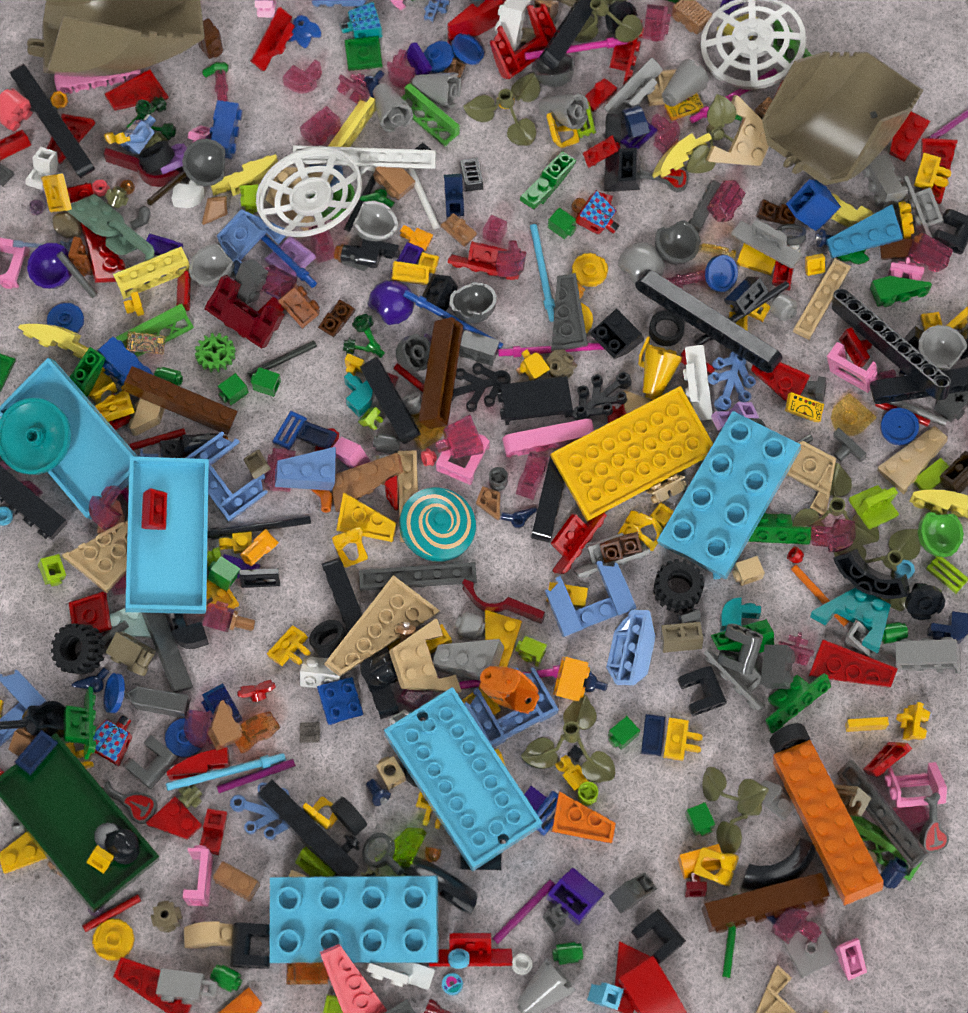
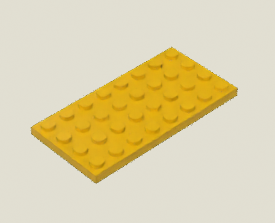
(633, 453)

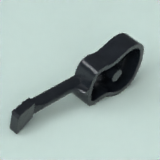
(46, 717)

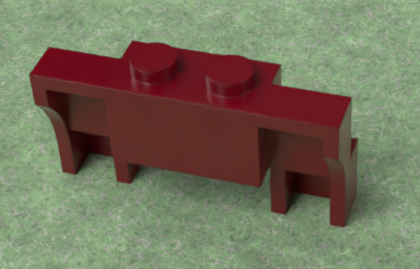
(240, 316)

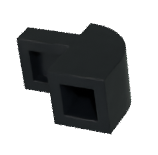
(188, 636)

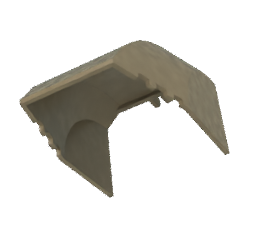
(114, 35)
(825, 118)

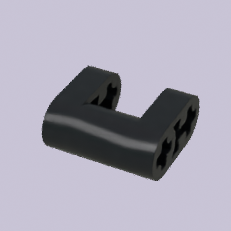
(960, 238)
(710, 687)
(664, 930)
(241, 945)

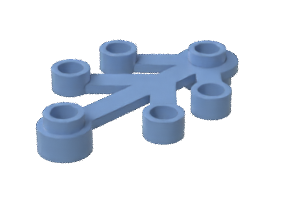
(737, 363)
(268, 818)

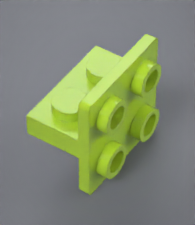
(875, 505)

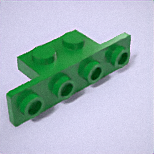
(779, 529)
(794, 700)
(79, 723)

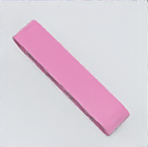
(65, 83)
(546, 437)

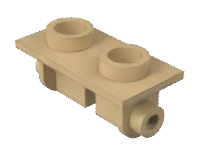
(660, 490)

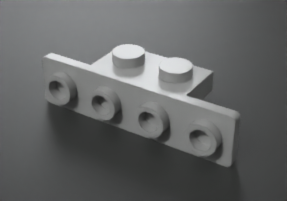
(633, 91)
(924, 205)
(768, 241)
(596, 555)
(743, 683)

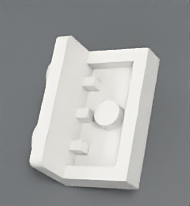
(316, 673)

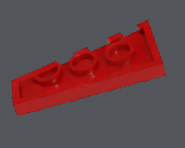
(102, 259)
(851, 666)

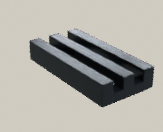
(259, 578)

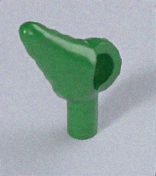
(379, 195)

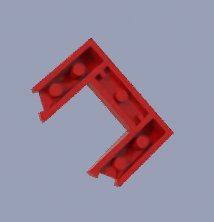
(510, 62)

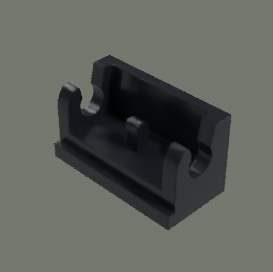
(746, 295)

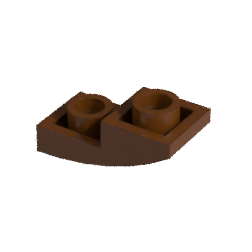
(775, 213)
(896, 249)
(337, 318)
(620, 546)

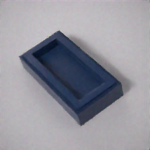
(316, 435)
(653, 735)
(36, 752)

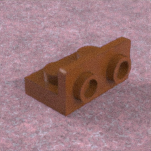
(79, 257)
(299, 305)

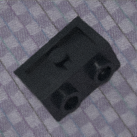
(439, 290)

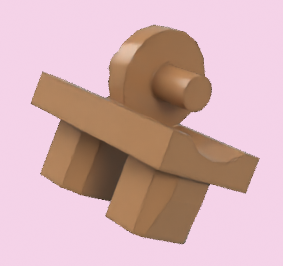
(459, 229)

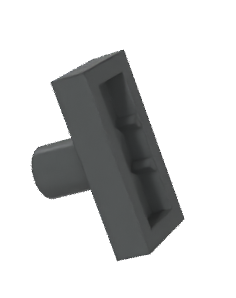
(848, 446)

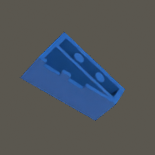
(225, 126)
(119, 360)

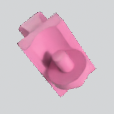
(906, 270)

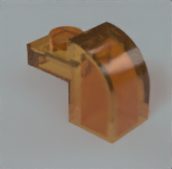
(257, 729)
(306, 974)

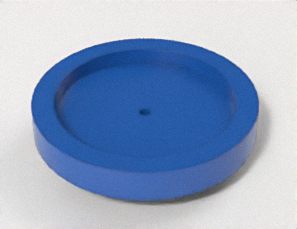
(467, 49)
(439, 56)
(721, 273)
(66, 316)
(899, 418)
(114, 693)
(176, 740)

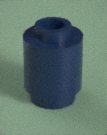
(894, 872)

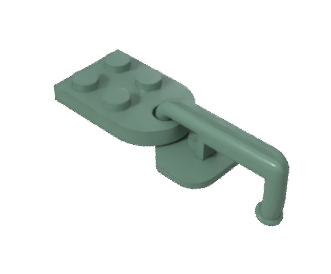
(107, 222)

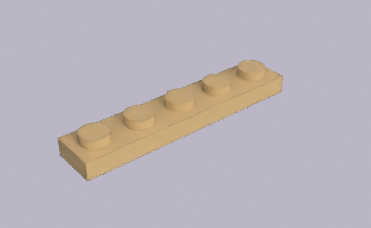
(821, 299)
(408, 479)

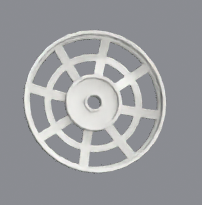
(755, 48)
(308, 187)

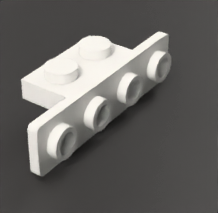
(698, 382)
(401, 973)

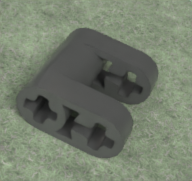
(749, 651)
(157, 768)

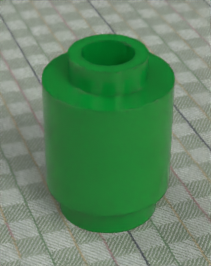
(170, 375)
(894, 632)
(568, 953)
(226, 978)

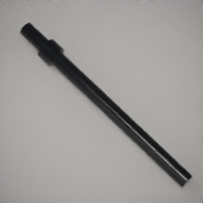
(736, 317)
(216, 533)

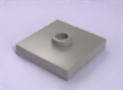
(810, 956)

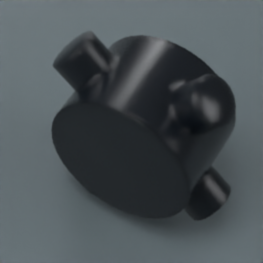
(575, 753)

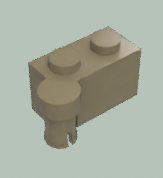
(130, 652)

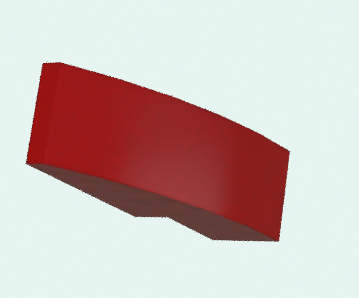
(200, 764)

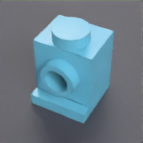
(605, 995)

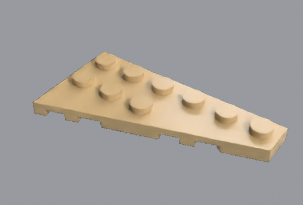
(102, 558)
(378, 625)

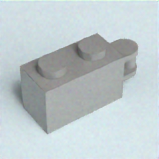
(184, 986)

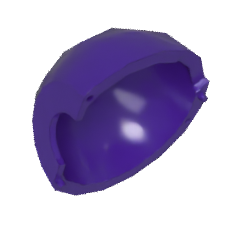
(46, 268)
(390, 303)

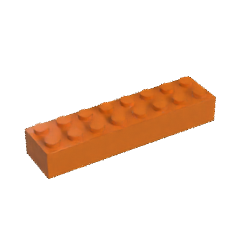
(827, 822)

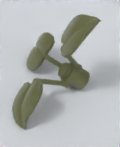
(628, 30)
(525, 88)
(719, 113)
(841, 487)
(903, 546)
(578, 715)
(749, 803)

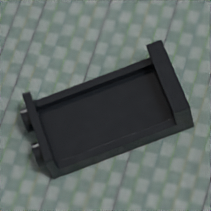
(535, 399)

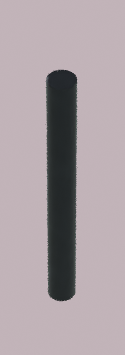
(353, 216)

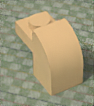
(207, 934)

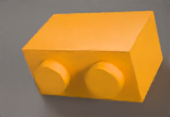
(571, 678)

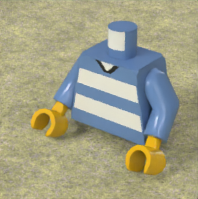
(135, 136)

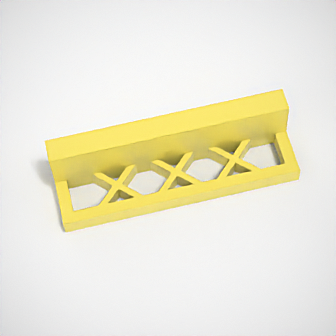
(354, 124)
(152, 271)

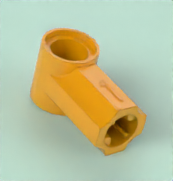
(262, 545)

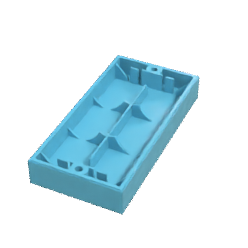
(462, 778)

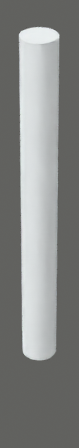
(433, 220)

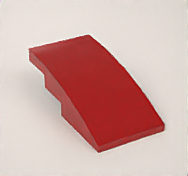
(475, 19)
(650, 989)

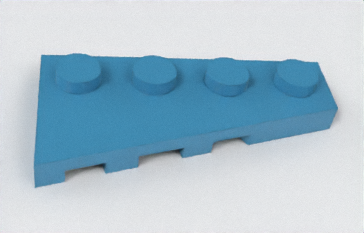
(869, 233)

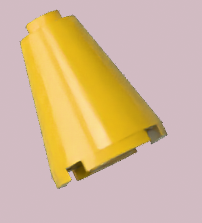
(658, 371)

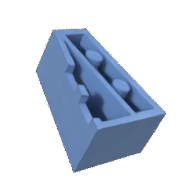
(307, 471)

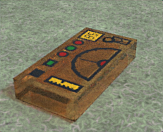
(145, 342)

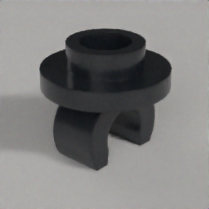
(351, 842)

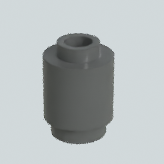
(386, 443)

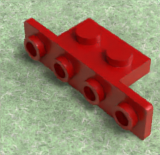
(274, 39)
(624, 57)
(480, 258)
(572, 540)
(479, 950)

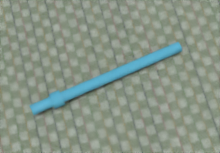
(549, 302)
(263, 761)

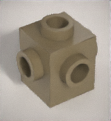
(561, 364)
(169, 923)

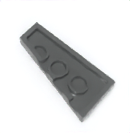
(568, 317)

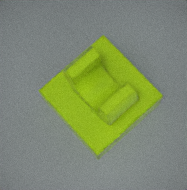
(369, 417)

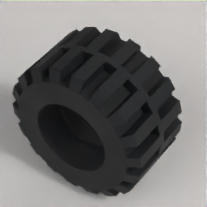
(678, 600)
(65, 645)

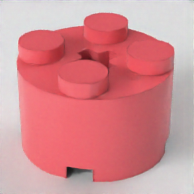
(13, 109)

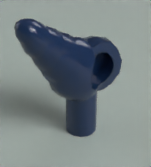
(372, 82)
(519, 517)
(93, 681)
(592, 683)

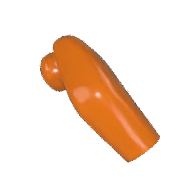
(326, 499)

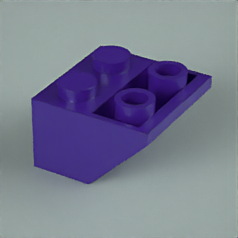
(576, 895)

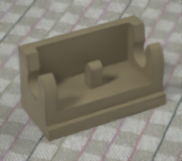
(681, 637)
(853, 799)

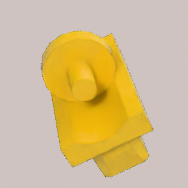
(911, 720)

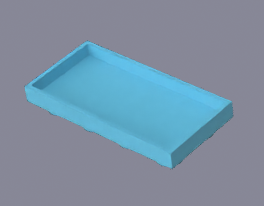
(96, 450)
(729, 494)
(169, 565)
(367, 915)

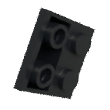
(623, 170)
(617, 335)

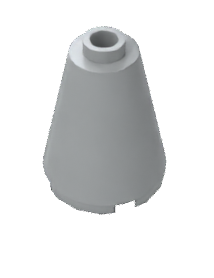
(685, 83)
(439, 87)
(391, 108)
(566, 109)
(544, 989)

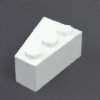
(511, 19)

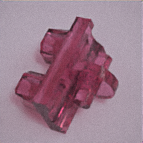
(346, 84)
(803, 653)

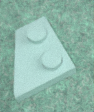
(135, 620)

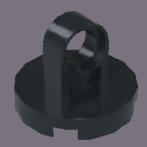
(620, 10)
(924, 601)

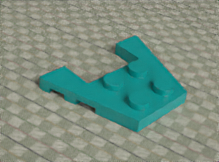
(859, 606)

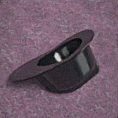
(379, 670)
(118, 842)

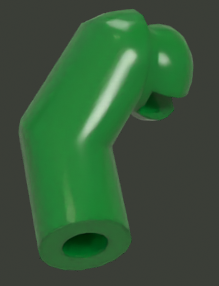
(210, 70)

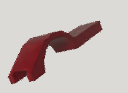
(133, 163)
(508, 604)

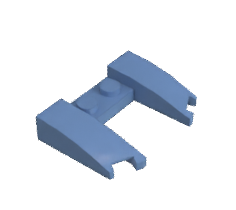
(229, 504)
(574, 620)
(25, 695)
(499, 730)

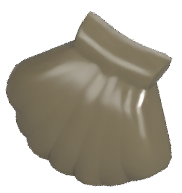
(67, 225)

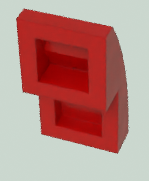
(213, 830)

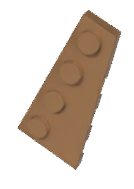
(365, 478)

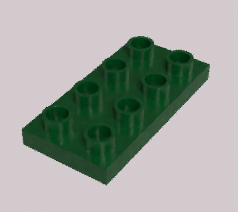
(61, 812)

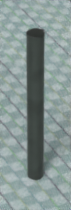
(283, 358)

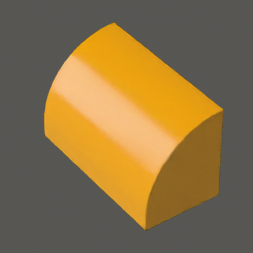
(689, 860)

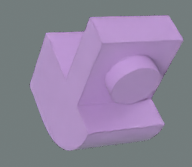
(743, 408)

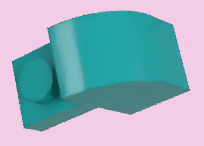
(362, 396)
(734, 611)

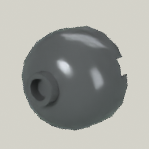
(413, 353)

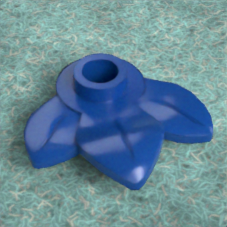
(305, 32)

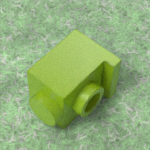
(248, 197)
(52, 563)
(531, 650)

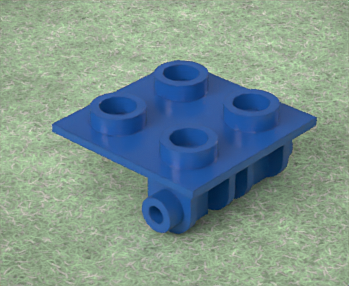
(340, 700)

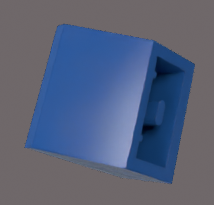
(813, 204)

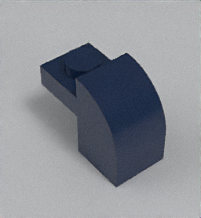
(635, 121)
(453, 194)
(956, 628)

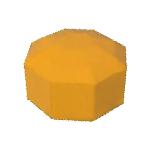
(59, 100)

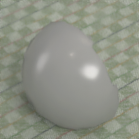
(375, 222)
(639, 258)
(210, 265)
(942, 346)

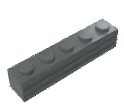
(701, 214)

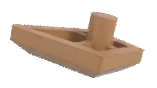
(456, 67)
(215, 208)
(489, 501)

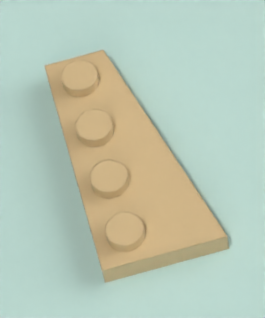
(911, 460)

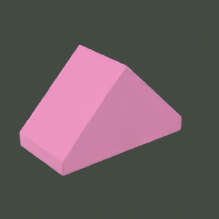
(350, 453)
(851, 958)

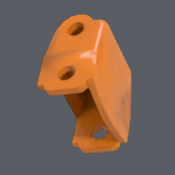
(504, 681)

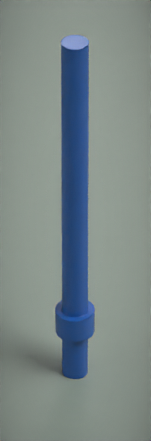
(301, 273)
(421, 302)

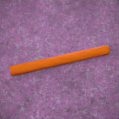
(816, 591)

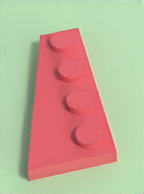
(349, 984)

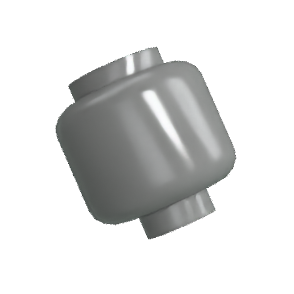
(783, 306)
(470, 625)

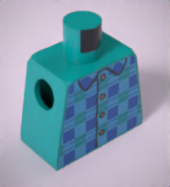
(363, 22)

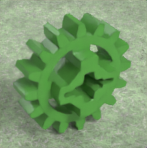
(206, 352)

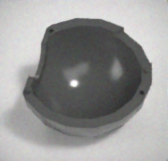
(559, 76)
(204, 162)
(678, 243)
(473, 302)

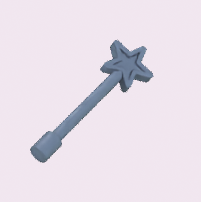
(20, 244)

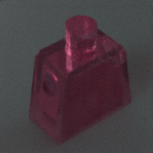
(461, 439)

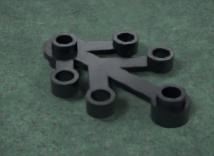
(479, 385)
(584, 410)

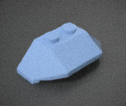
(631, 648)

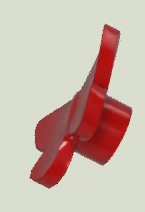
(256, 692)

